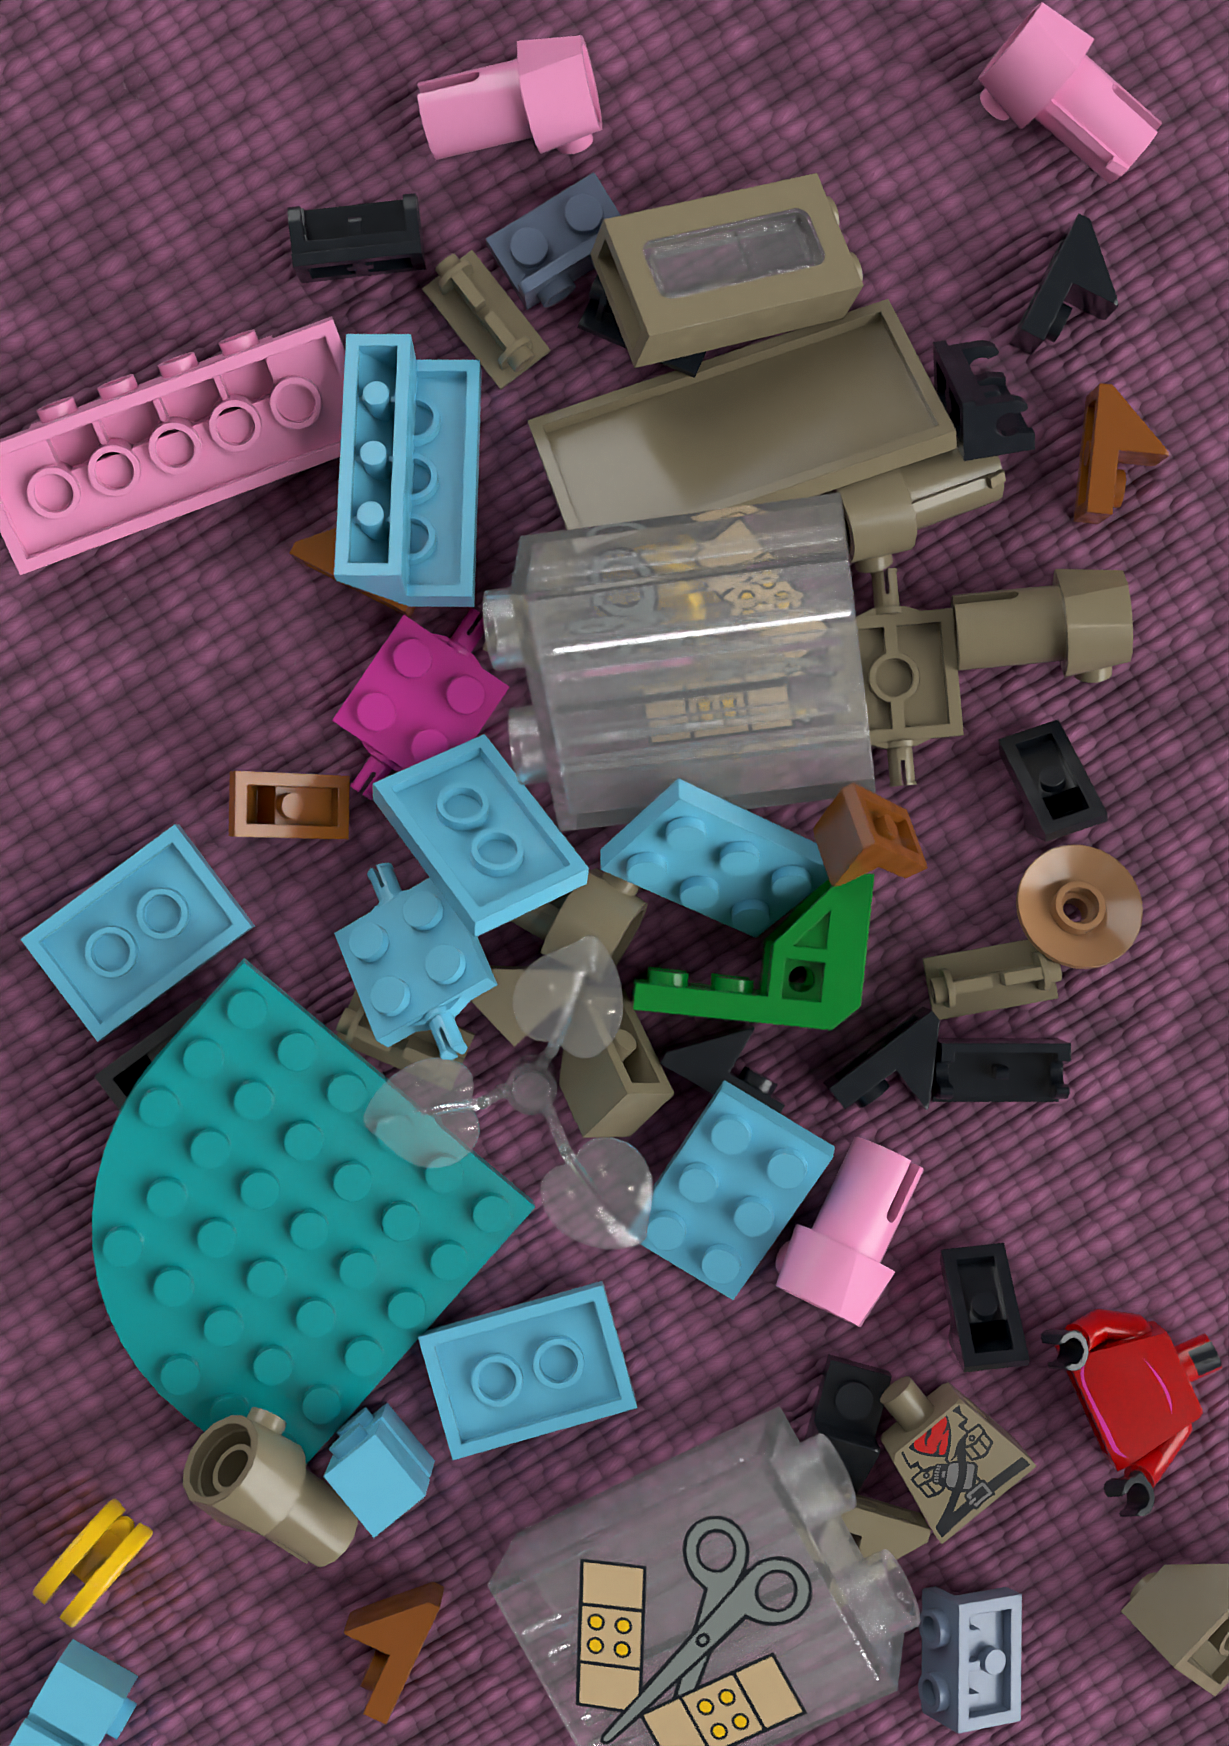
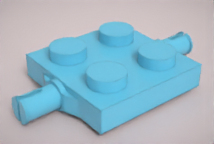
(414, 963)

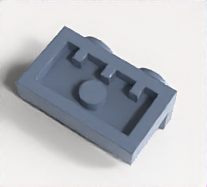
(553, 243)
(971, 1658)

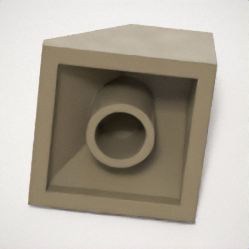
(1187, 1619)

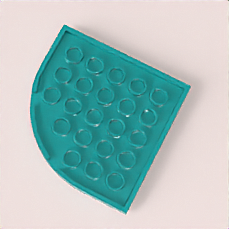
(268, 1235)

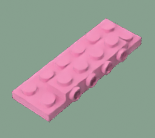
(171, 442)

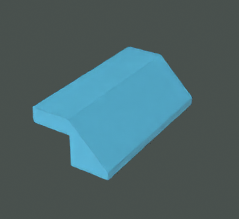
(408, 473)

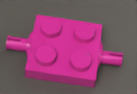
(419, 698)

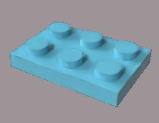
(480, 835)
(715, 859)
(137, 932)
(732, 1189)
(527, 1370)

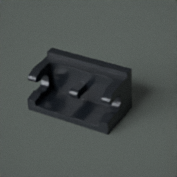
(356, 240)
(979, 405)
(1000, 1070)

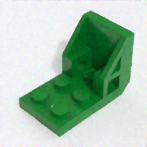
(822, 935)

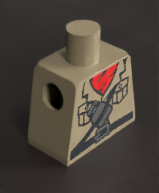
(949, 1454)

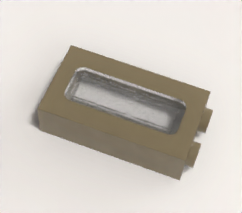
(726, 269)

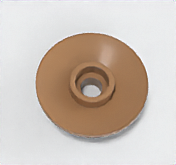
(1098, 888)

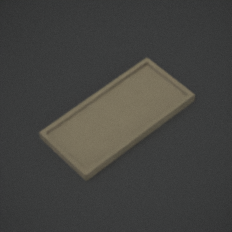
(749, 426)

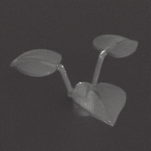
(431, 1120)

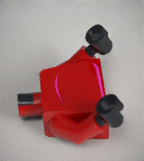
(1133, 1394)

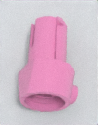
(1050, 78)
(538, 96)
(842, 1254)

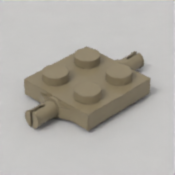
(907, 676)

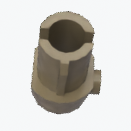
(892, 506)
(1075, 621)
(600, 908)
(260, 1484)

